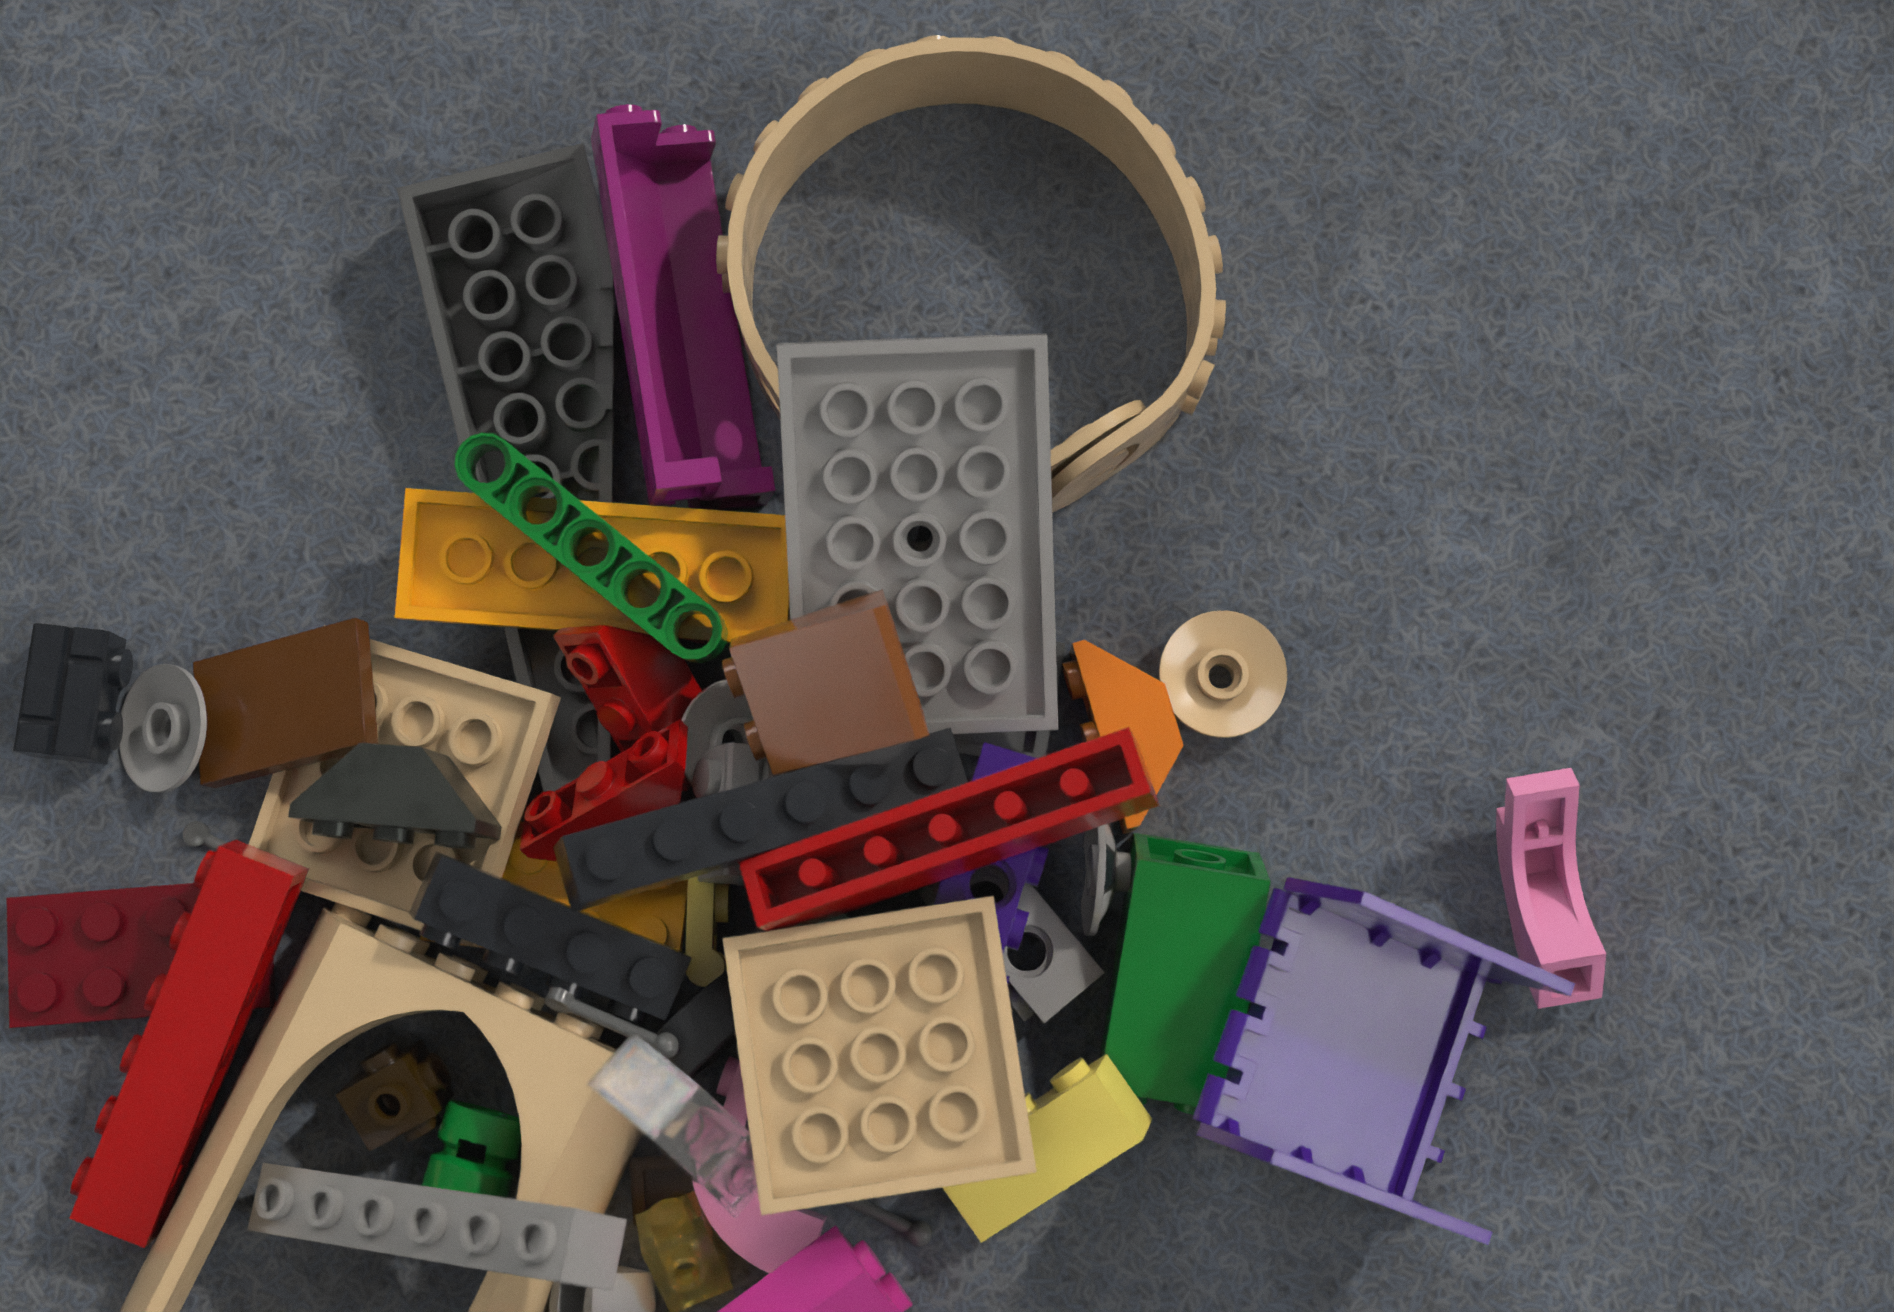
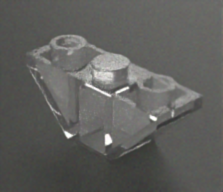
(680, 1121)

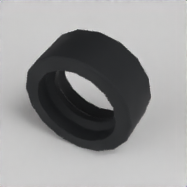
(703, 1028)

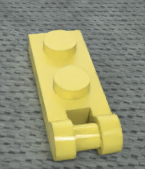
(705, 908)

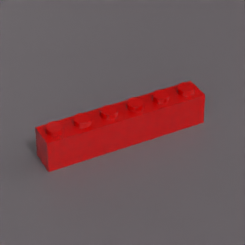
(949, 832)
(187, 1041)

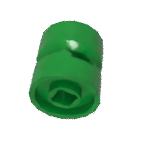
(465, 1173)

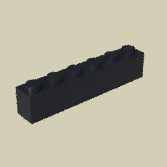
(750, 820)

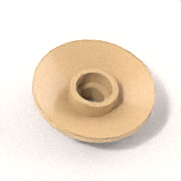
(1243, 649)

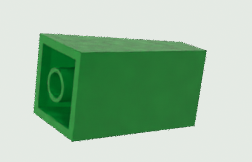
(1180, 963)

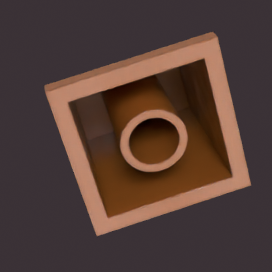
(826, 685)

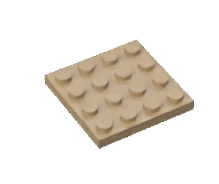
(478, 720)
(878, 1056)

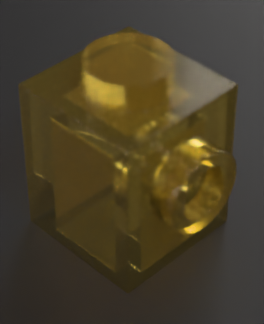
(683, 1252)

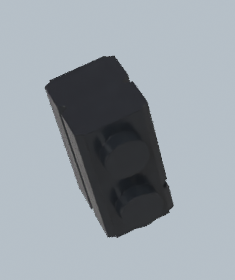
(72, 694)

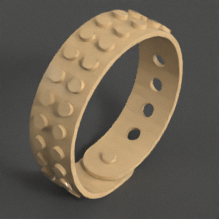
(1032, 82)

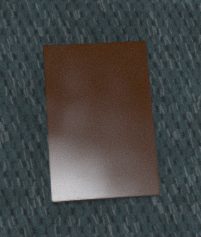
(287, 703)

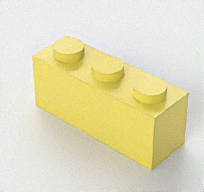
(1073, 1133)

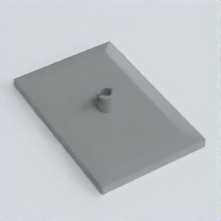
(944, 442)

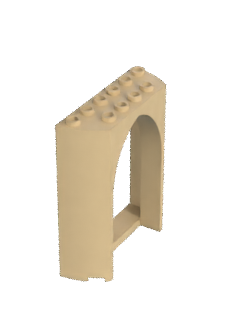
(347, 985)

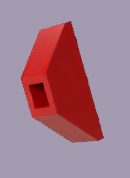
(629, 680)
(625, 786)

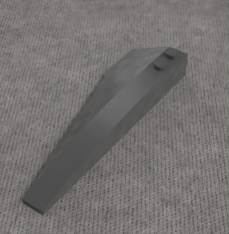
(526, 352)

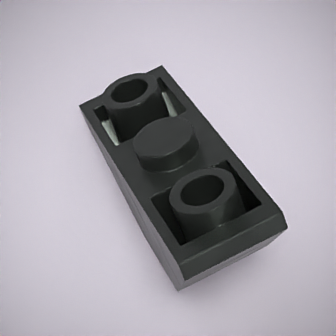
(396, 794)

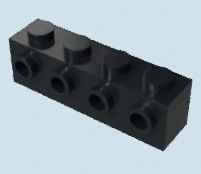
(544, 933)

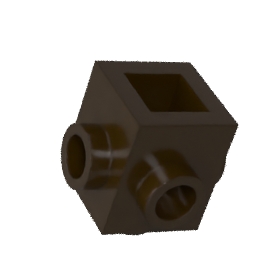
(397, 1094)

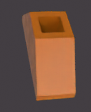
(1120, 698)

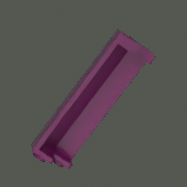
(674, 314)

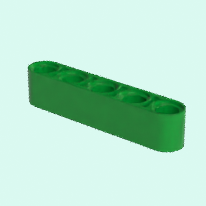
(563, 534)

